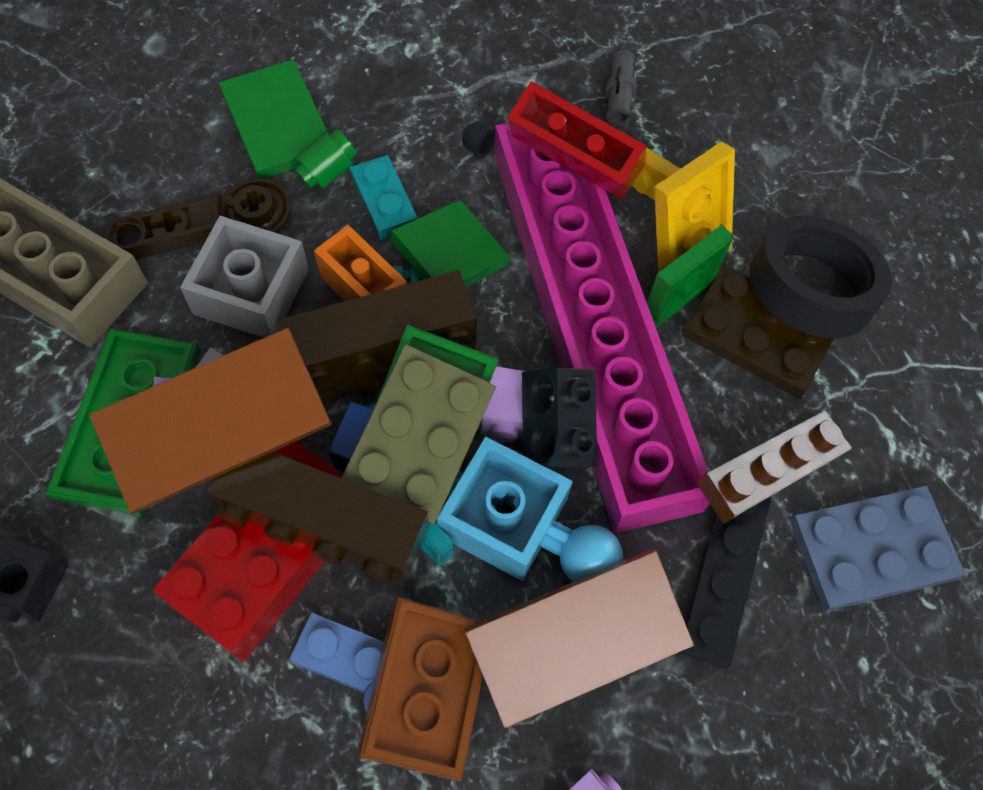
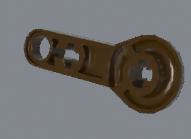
(198, 217)

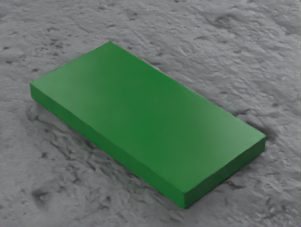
(122, 370)

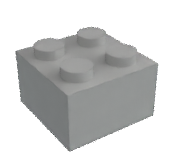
(245, 277)

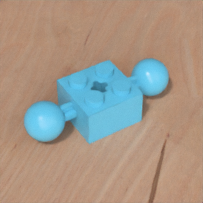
(515, 539)

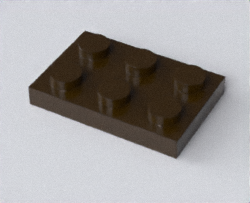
(746, 333)

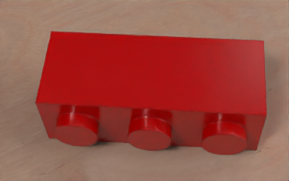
(577, 140)

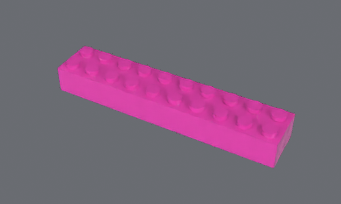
(604, 324)

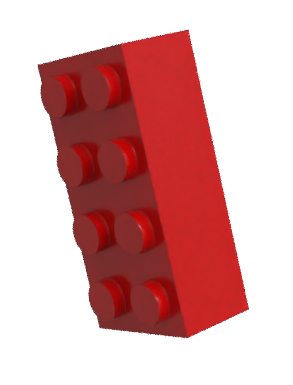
(239, 579)

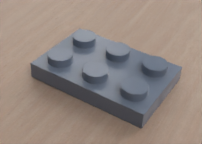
(876, 548)

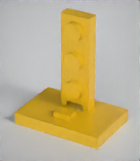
(688, 199)

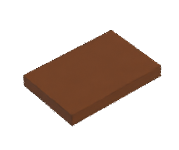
(423, 693)

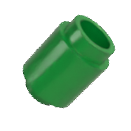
(325, 159)

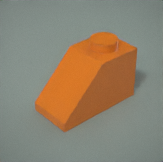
(354, 266)

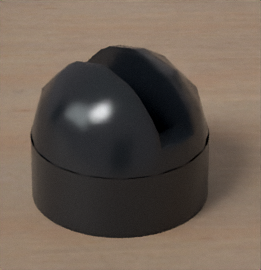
(478, 139)

